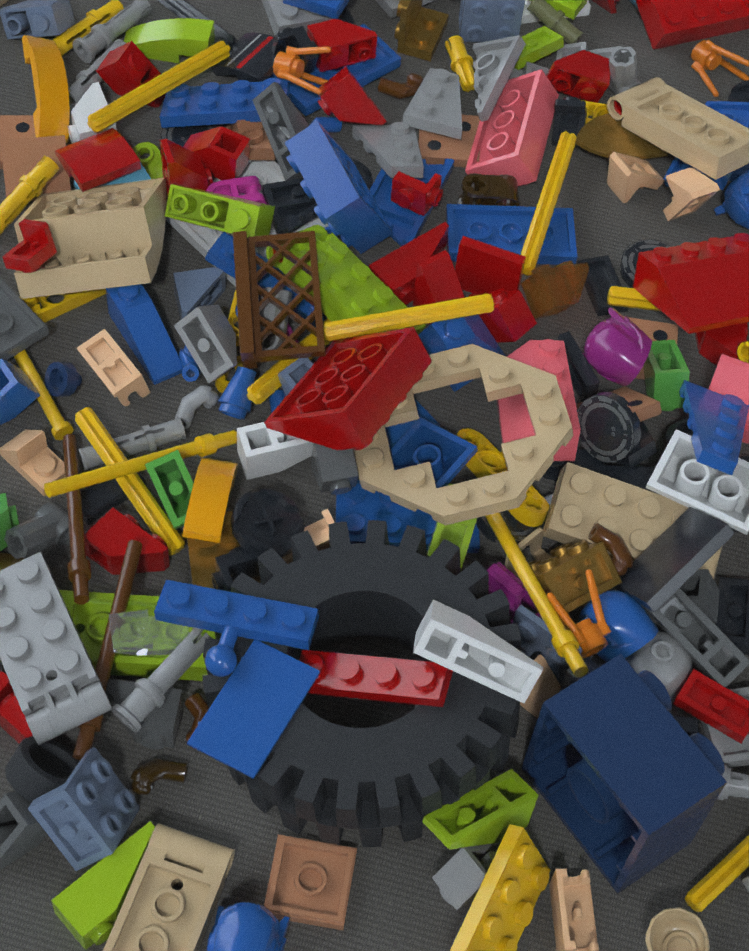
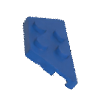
(403, 222)

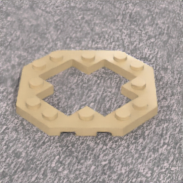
(525, 458)

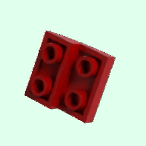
(98, 159)

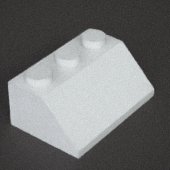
(700, 486)

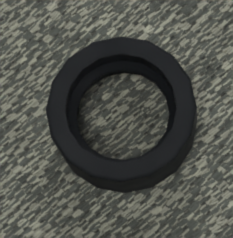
(39, 768)

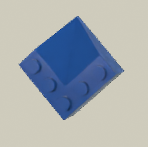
(337, 188)

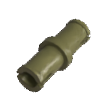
(555, 20)

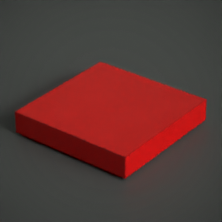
(487, 267)

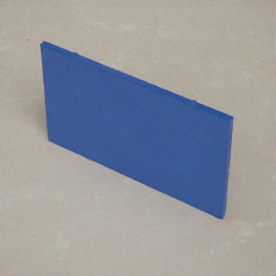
(253, 708)

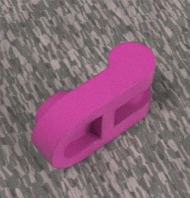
(233, 187)

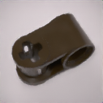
(489, 190)

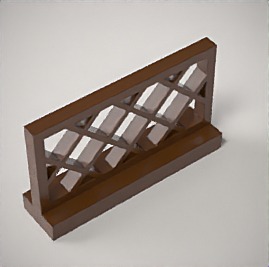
(248, 297)

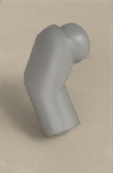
(200, 396)

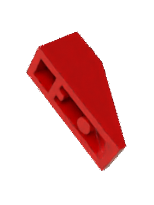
(399, 267)

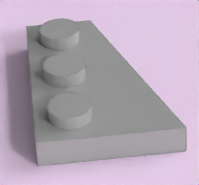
(437, 105)
(394, 147)

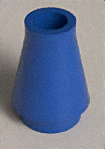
(234, 399)

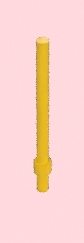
(202, 446)
(563, 640)

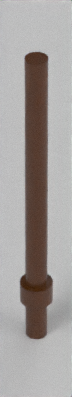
(79, 567)
(106, 654)

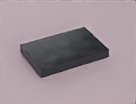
(674, 558)

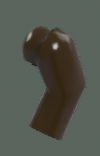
(155, 770)

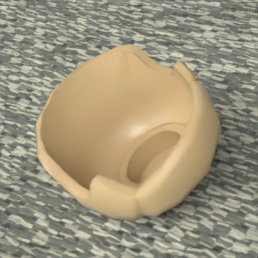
(676, 931)

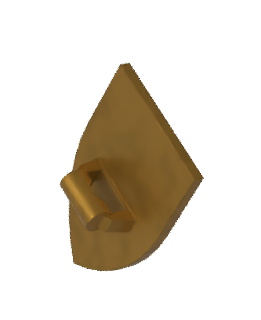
(606, 135)

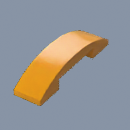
(50, 87)
(209, 500)

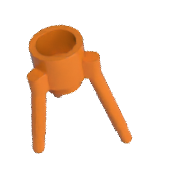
(708, 56)
(290, 67)
(588, 635)

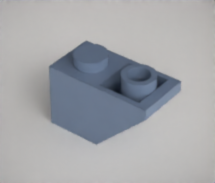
(37, 18)

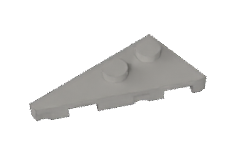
(492, 69)

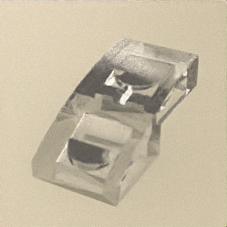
(143, 635)

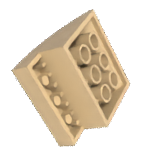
(100, 237)

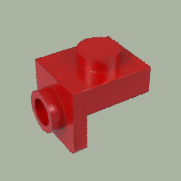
(415, 194)
(33, 250)

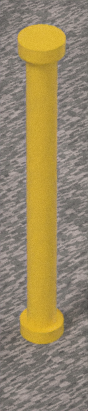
(59, 425)

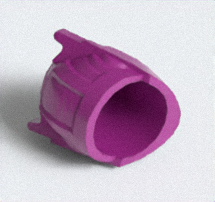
(617, 348)

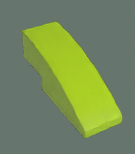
(172, 38)

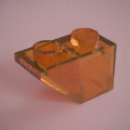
(554, 289)

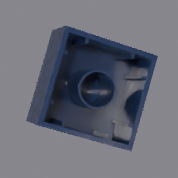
(623, 770)

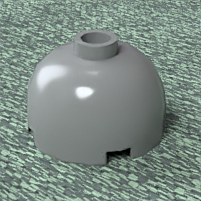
(665, 660)

